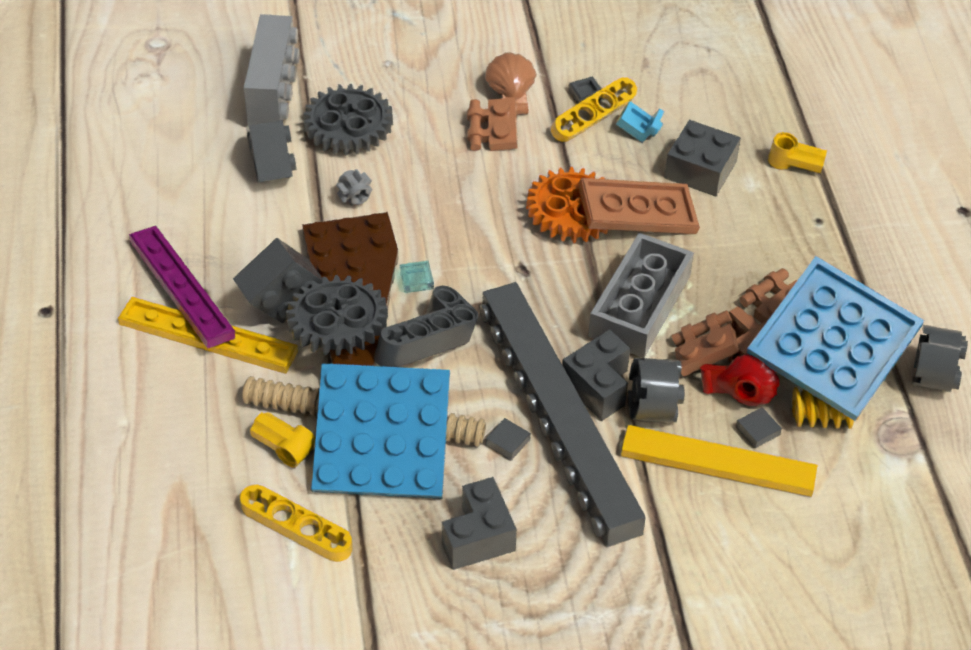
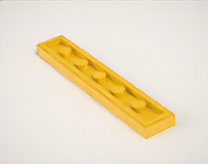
(172, 325)
(719, 460)

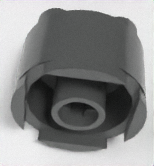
(938, 358)
(655, 390)

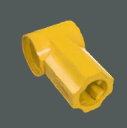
(788, 152)
(290, 443)

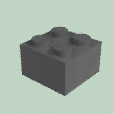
(702, 157)
(274, 278)

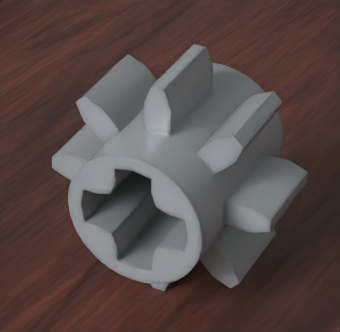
(354, 187)

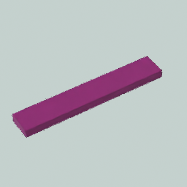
(182, 287)

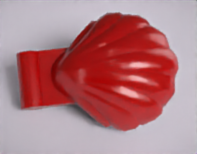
(743, 379)

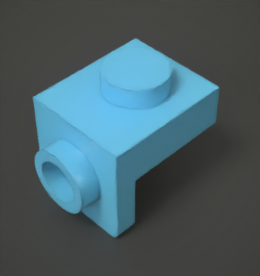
(638, 122)

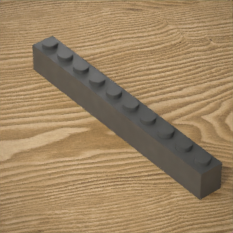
(562, 416)

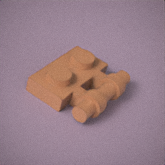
(502, 124)
(756, 294)
(708, 348)

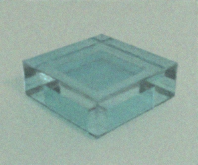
(416, 276)

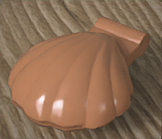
(511, 77)

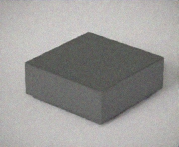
(584, 88)
(758, 427)
(508, 439)

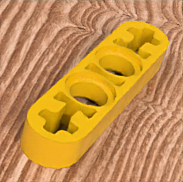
(595, 111)
(292, 526)

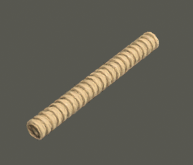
(307, 401)

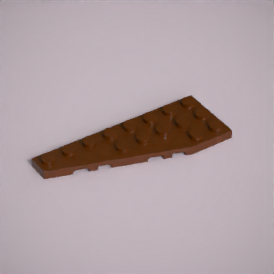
(359, 249)

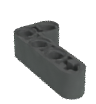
(443, 327)

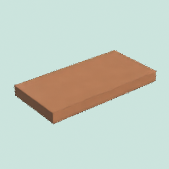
(638, 206)

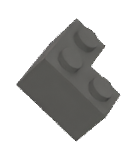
(270, 150)
(597, 373)
(483, 530)

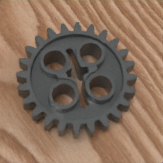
(348, 119)
(337, 315)

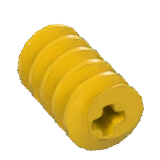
(813, 408)

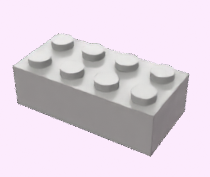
(271, 69)
(642, 293)

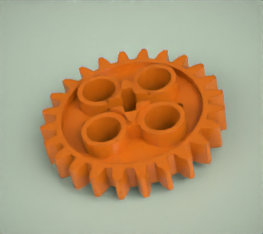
(558, 205)

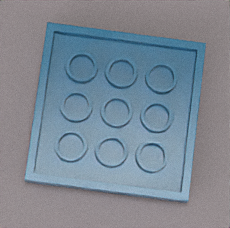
(835, 337)
(381, 431)

